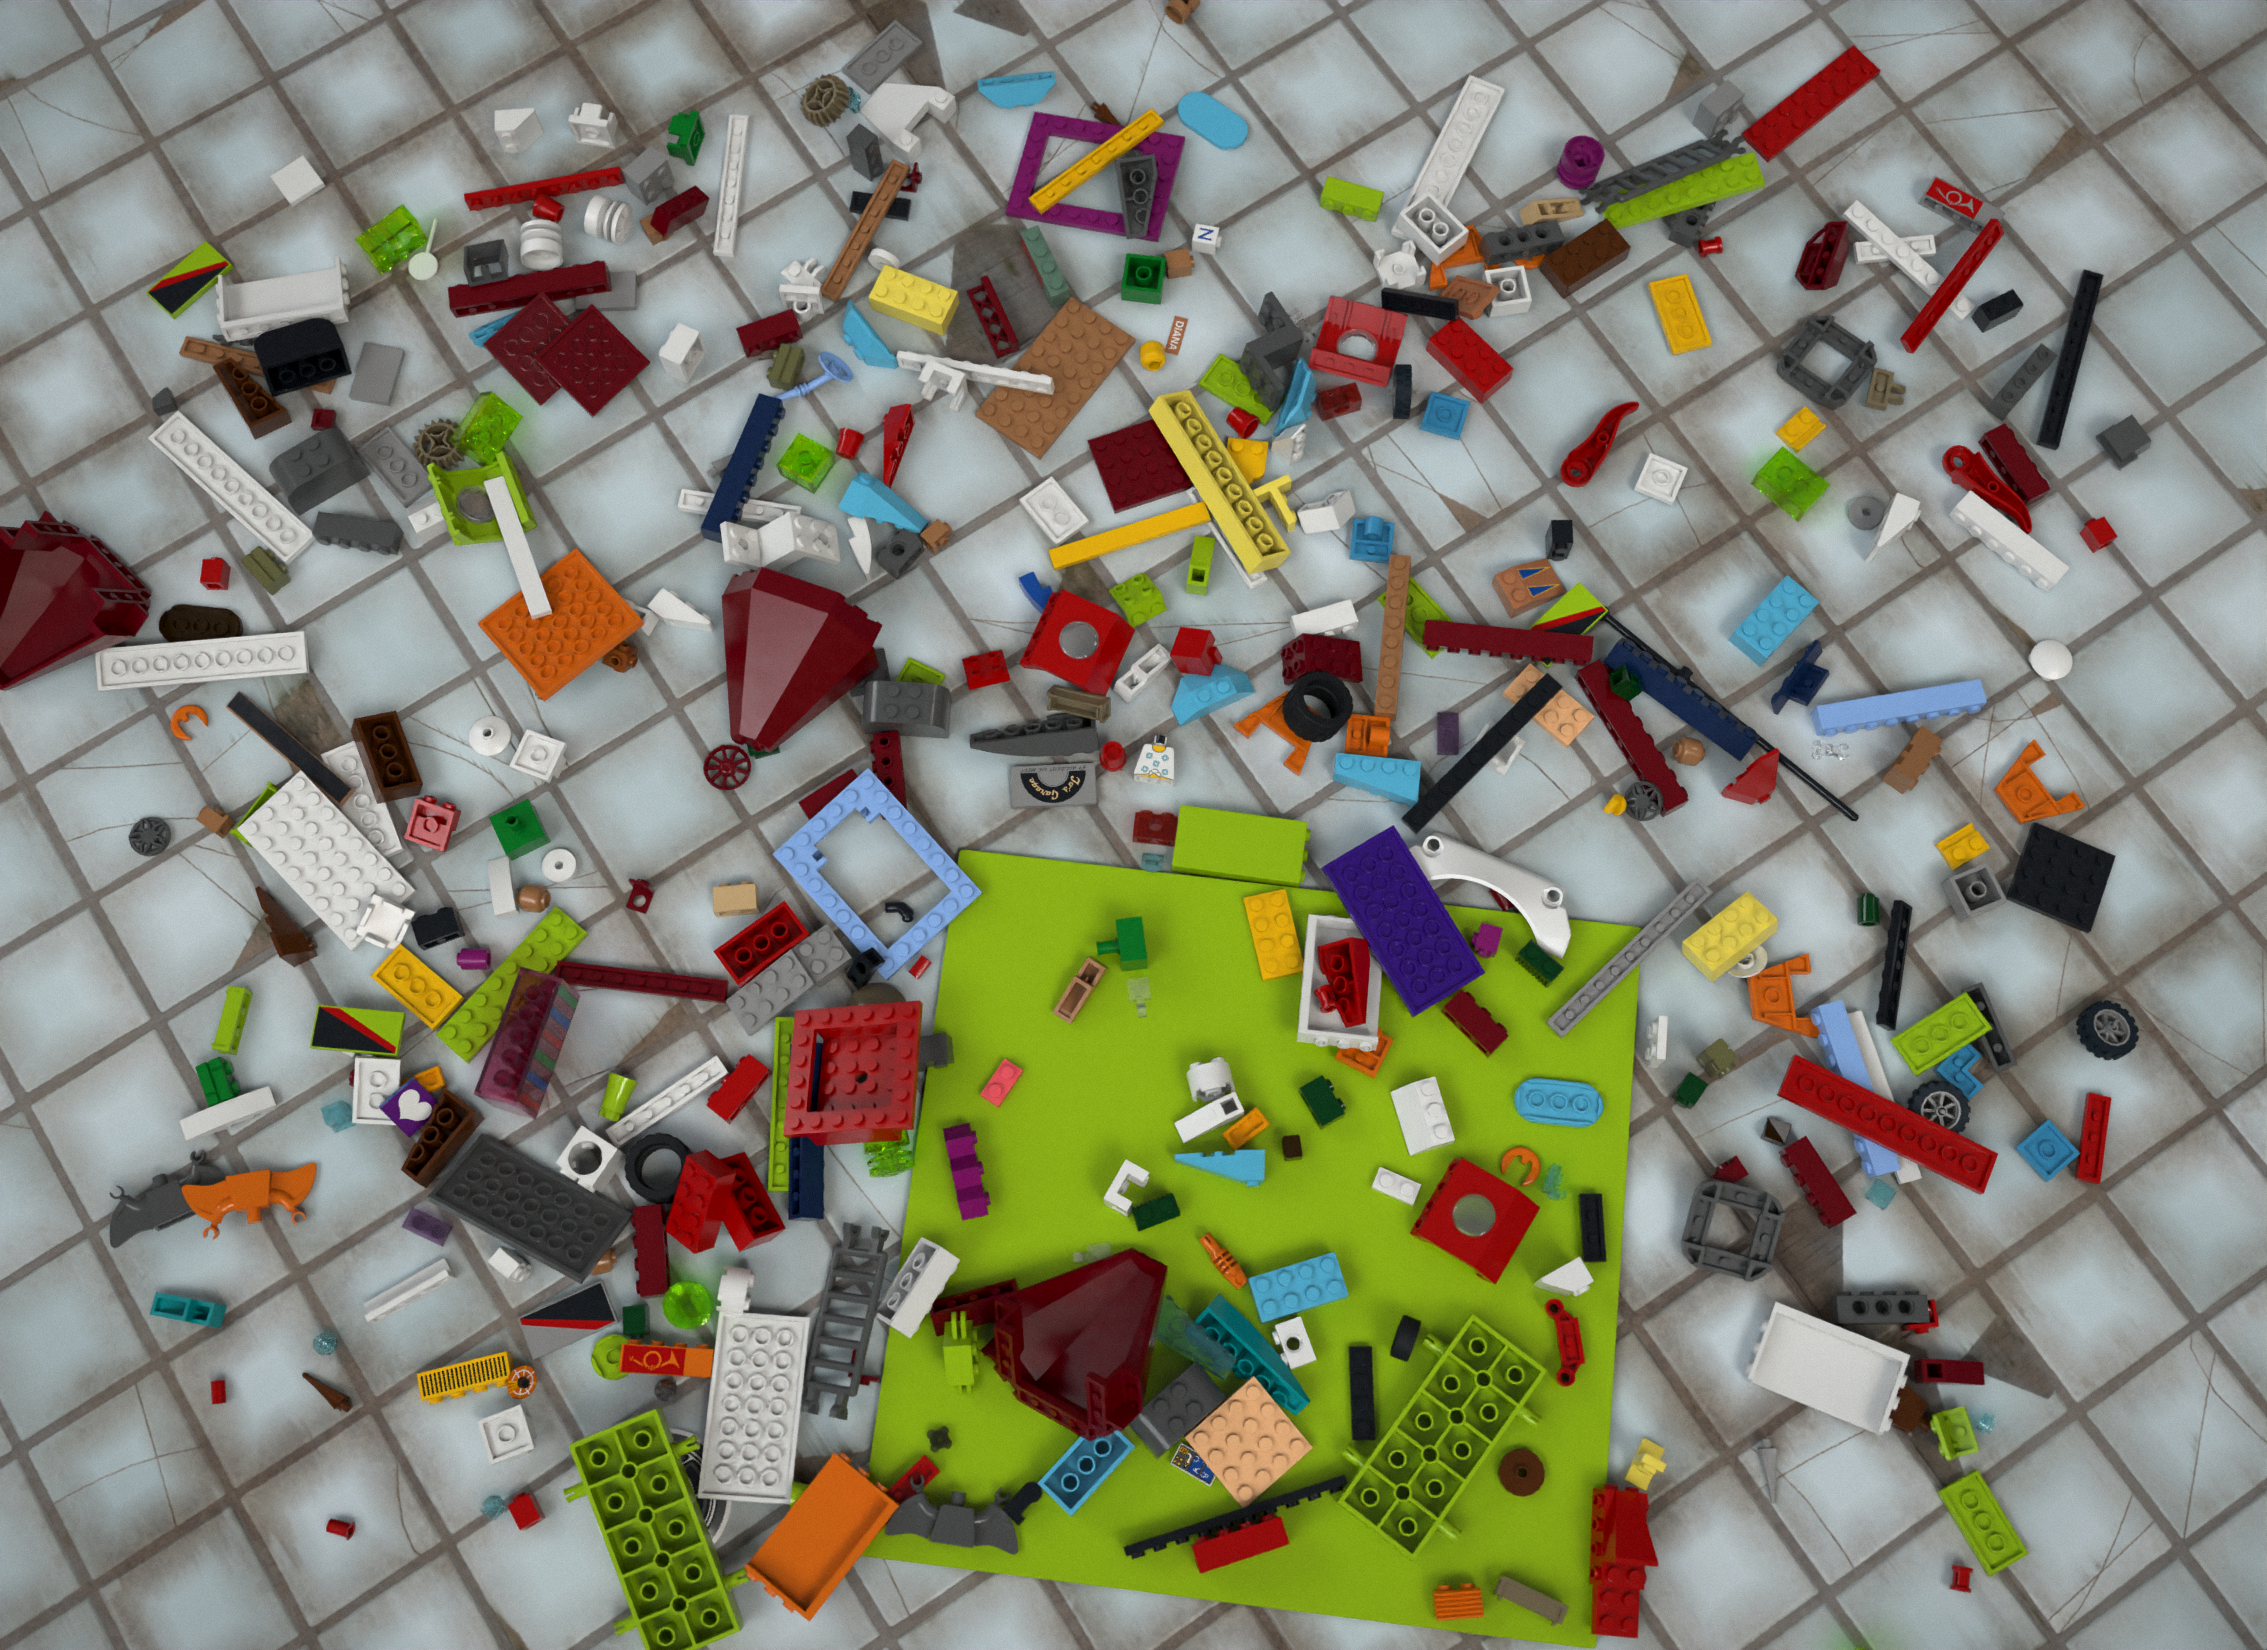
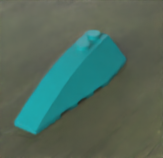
(1253, 1354)

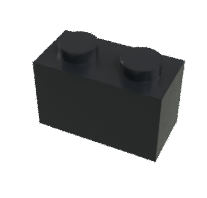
(1997, 311)
(1559, 539)
(437, 928)

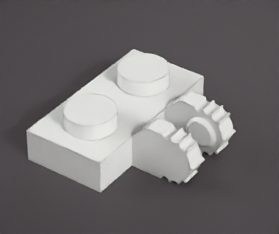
(800, 275)

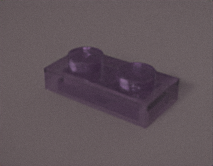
(1447, 733)
(427, 1226)

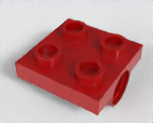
(985, 669)

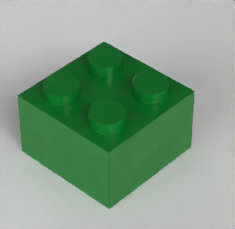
(1143, 278)

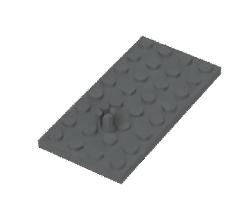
(530, 1208)

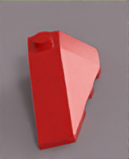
(897, 431)
(1757, 782)
(1347, 970)

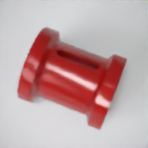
(1710, 246)
(1326, 998)
(1961, 1578)

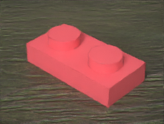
(1001, 1083)

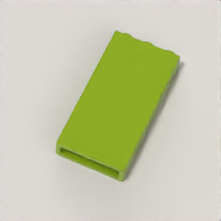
(1240, 846)

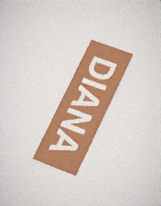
(1176, 335)

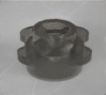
(944, 1443)

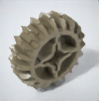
(825, 100)
(438, 434)

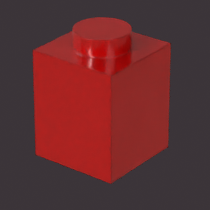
(2098, 534)
(215, 574)
(526, 1511)

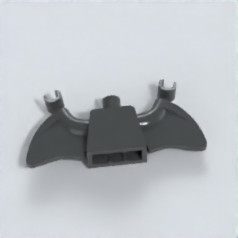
(162, 1205)
(954, 1522)

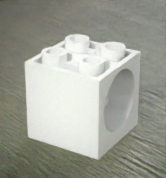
(580, 1143)

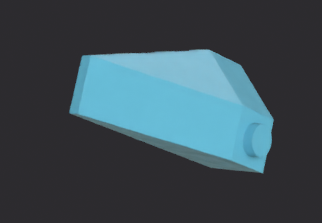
(874, 499)
(1241, 1167)

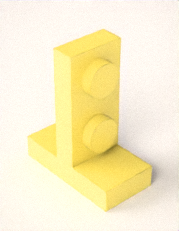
(1275, 493)
(1645, 1464)

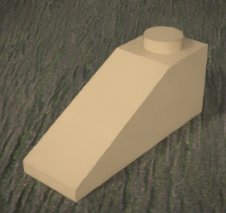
(1551, 210)

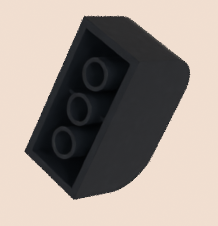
(301, 355)

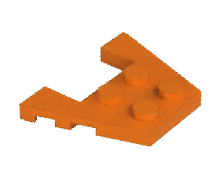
(1466, 255)
(1272, 717)
(2027, 796)
(1773, 997)

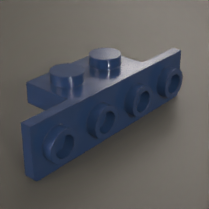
(1803, 681)

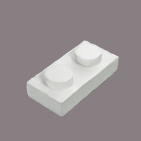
(1396, 1186)

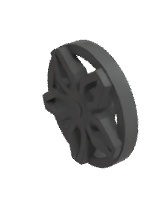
(1643, 801)
(150, 836)

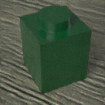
(1689, 1091)
(636, 1321)

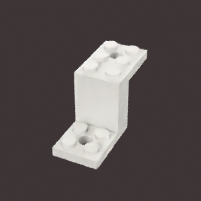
(780, 542)

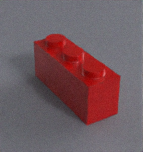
(738, 1088)

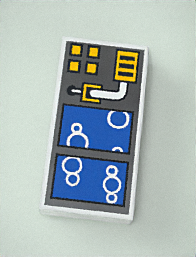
(1192, 1464)

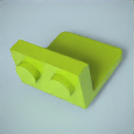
(1138, 599)
(1955, 1433)

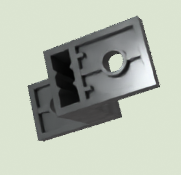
(1270, 352)

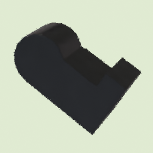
(864, 967)
(1022, 1500)

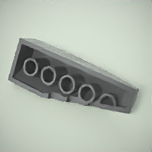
(1056, 736)

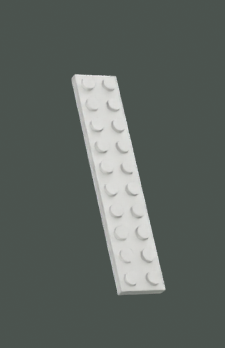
(1456, 143)
(232, 487)
(202, 661)

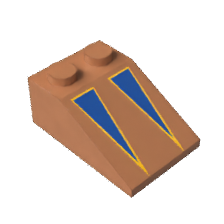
(1527, 586)

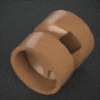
(1180, 10)

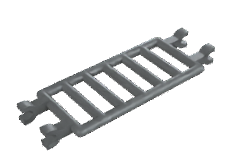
(1669, 176)
(839, 1409)

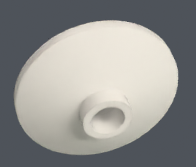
(492, 744)
(1750, 964)

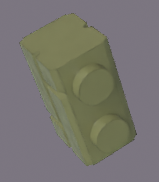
(786, 367)
(265, 570)
(1717, 1059)

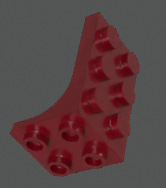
(1322, 654)

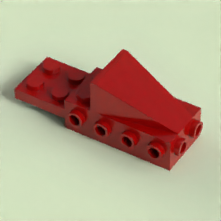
(1618, 1559)

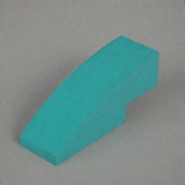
(188, 1310)

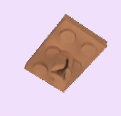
(1471, 294)

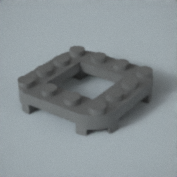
(1840, 339)
(1764, 1239)

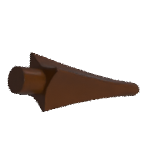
(1104, 114)
(334, 1398)

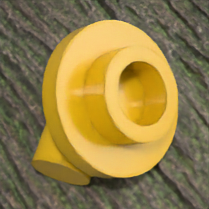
(1616, 805)

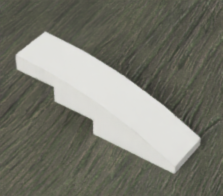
(227, 1113)

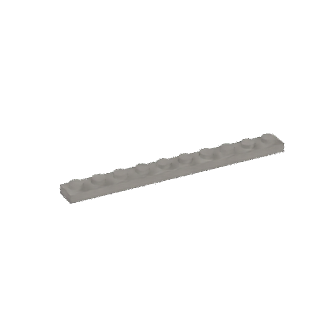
(1629, 957)

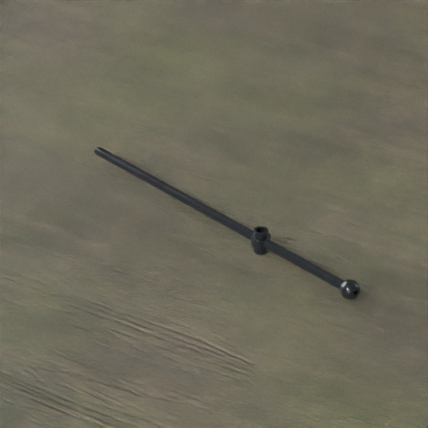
(1686, 673)

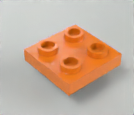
(1367, 735)
(1363, 1061)

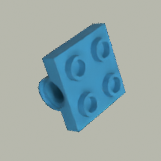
(1372, 540)

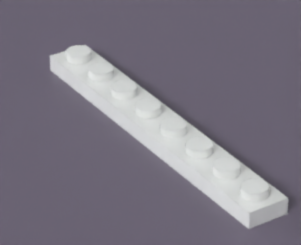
(1903, 256)
(982, 373)

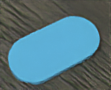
(1212, 120)
(1558, 1102)

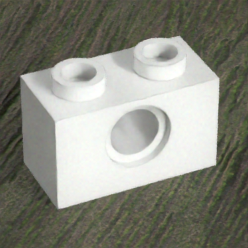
(1294, 1329)

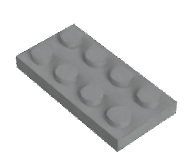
(771, 992)

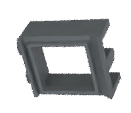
(484, 254)

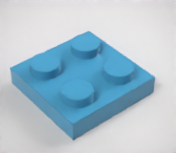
(1445, 415)
(2047, 1150)

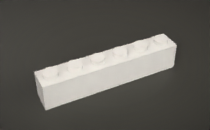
(2009, 541)

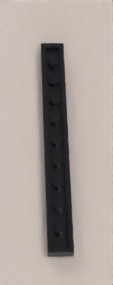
(2069, 360)
(1481, 753)
(1226, 1520)

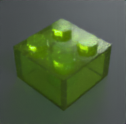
(806, 463)

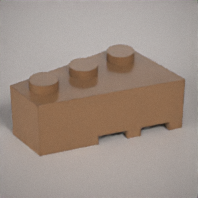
(1913, 760)

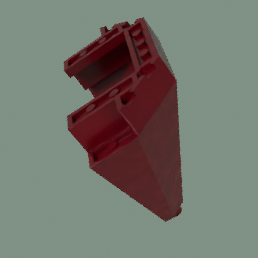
(61, 599)
(789, 654)
(1083, 1342)

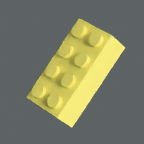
(914, 300)
(1729, 936)

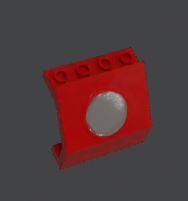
(1358, 341)
(1078, 642)
(1476, 1218)

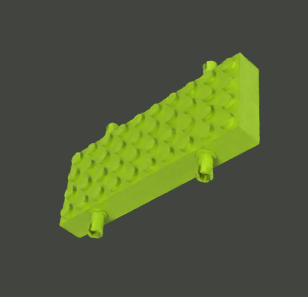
(1441, 1437)
(656, 1534)

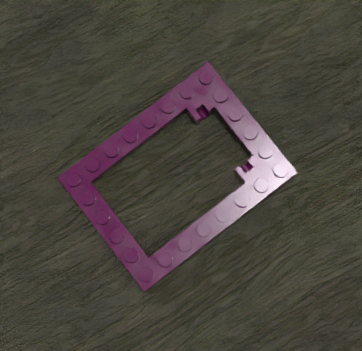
(1167, 151)

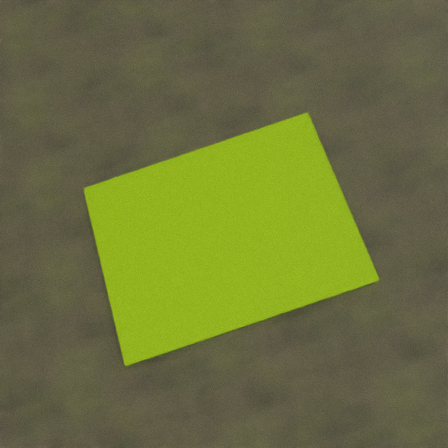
(1113, 1095)

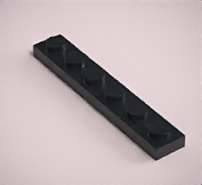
(1894, 965)

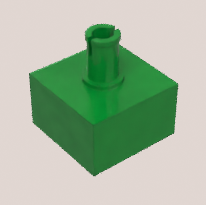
(519, 829)
(1128, 944)

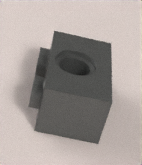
(898, 564)

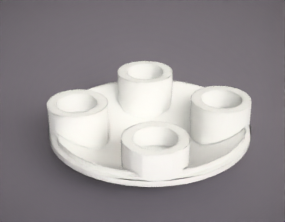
(2051, 660)

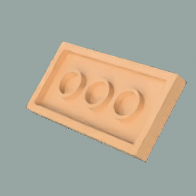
(1560, 717)

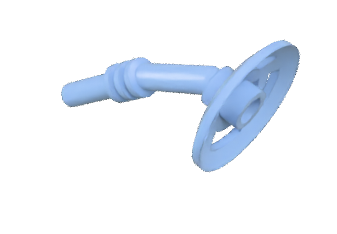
(832, 371)

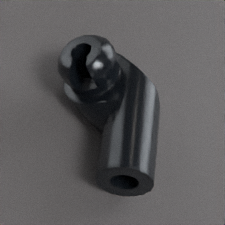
(901, 908)

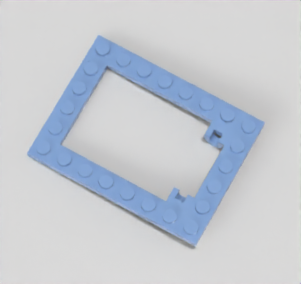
(871, 800)

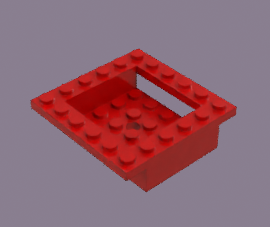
(856, 1041)

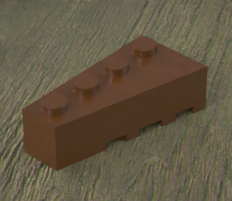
(256, 407)
(441, 1138)

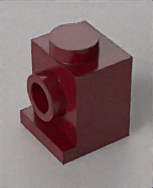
(1731, 1172)

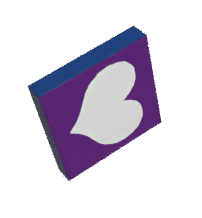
(409, 1106)

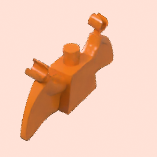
(250, 1194)

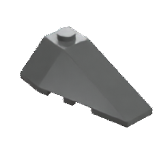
(1136, 189)

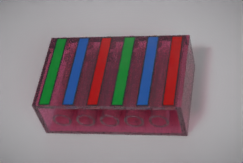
(527, 1043)

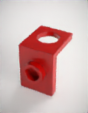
(1924, 1327)

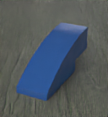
(1033, 591)

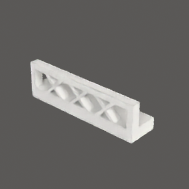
(409, 1291)

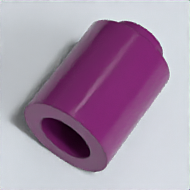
(474, 959)

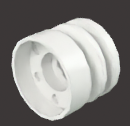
(608, 219)
(541, 245)

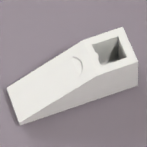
(1290, 444)
(677, 613)
(1210, 1117)

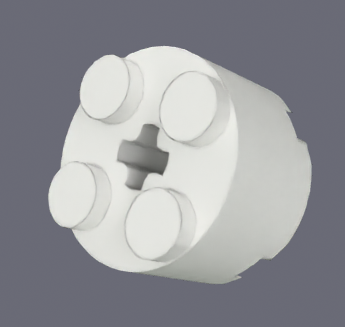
(1210, 1080)
(734, 1290)

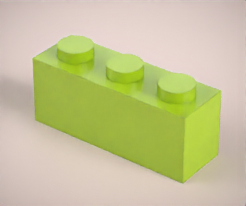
(1351, 199)

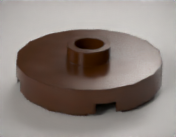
(1509, 1475)

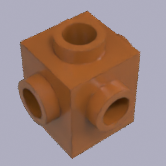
(621, 657)

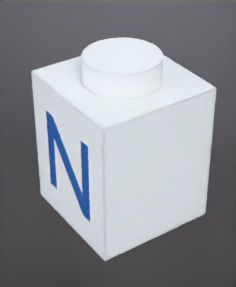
(1206, 239)

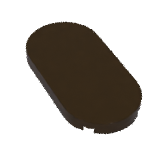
(199, 623)

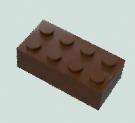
(1585, 258)
(386, 757)

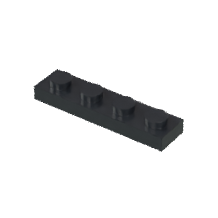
(1420, 304)
(1361, 1393)

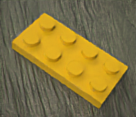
(1679, 314)
(1273, 935)
(417, 987)

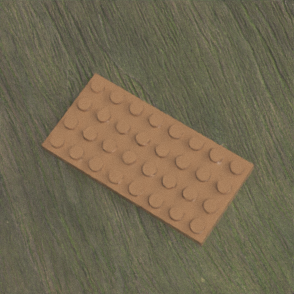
(1079, 355)

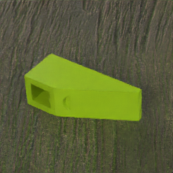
(1200, 565)

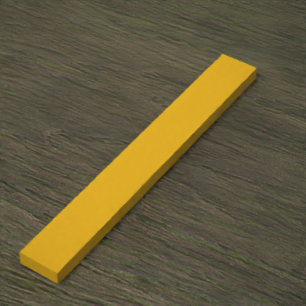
(1096, 161)
(1129, 535)

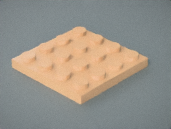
(1248, 1442)

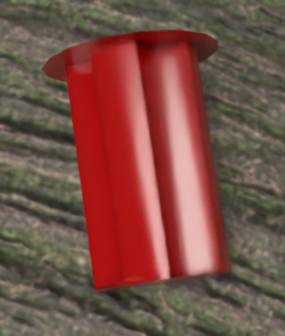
(919, 967)
(218, 1392)
(341, 1528)

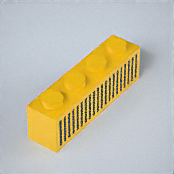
(465, 1377)

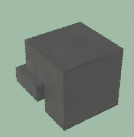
(2124, 441)

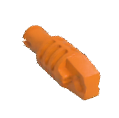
(1224, 1262)

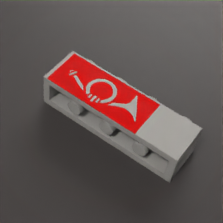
(1959, 206)

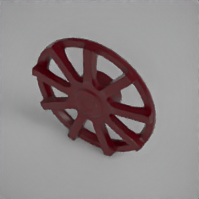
(727, 767)

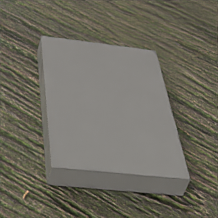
(620, 298)
(377, 374)

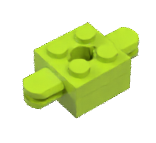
(961, 1352)

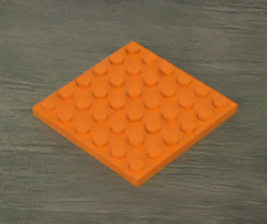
(583, 626)

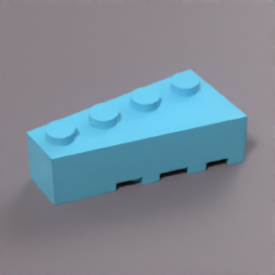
(1380, 776)

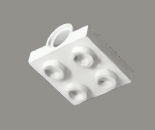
(802, 297)

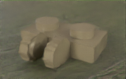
(1880, 388)

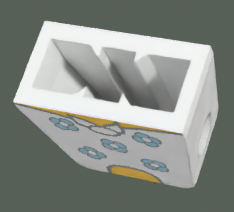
(1156, 763)

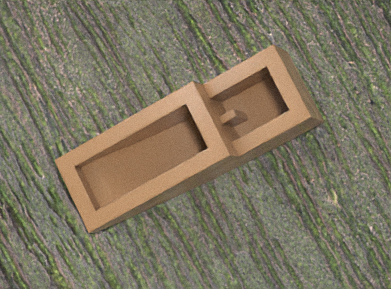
(1080, 989)

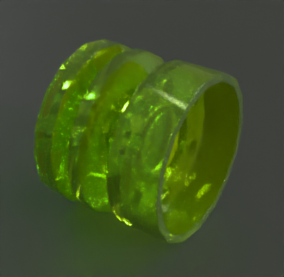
(889, 1157)
(675, 1302)

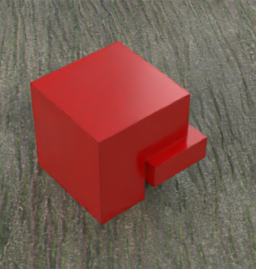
(1195, 652)

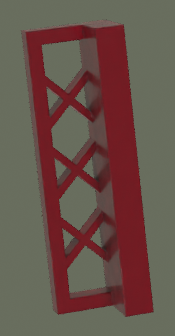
(998, 313)

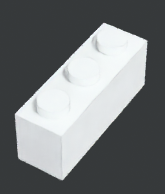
(1326, 620)

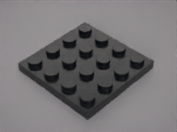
(2060, 877)

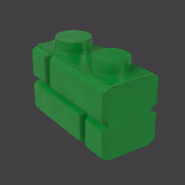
(218, 1081)

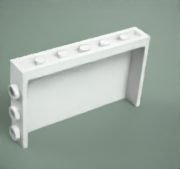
(281, 301)
(1329, 1028)
(1828, 1368)

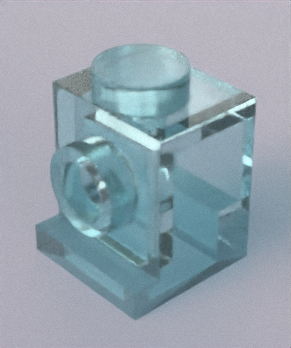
(338, 1116)

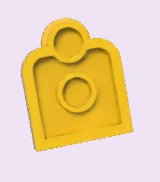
(1249, 457)

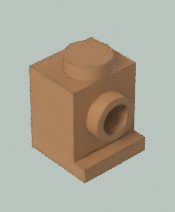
(936, 536)
(216, 821)

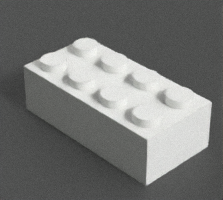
(916, 1287)

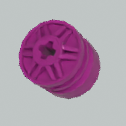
(1580, 162)

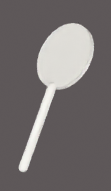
(424, 265)

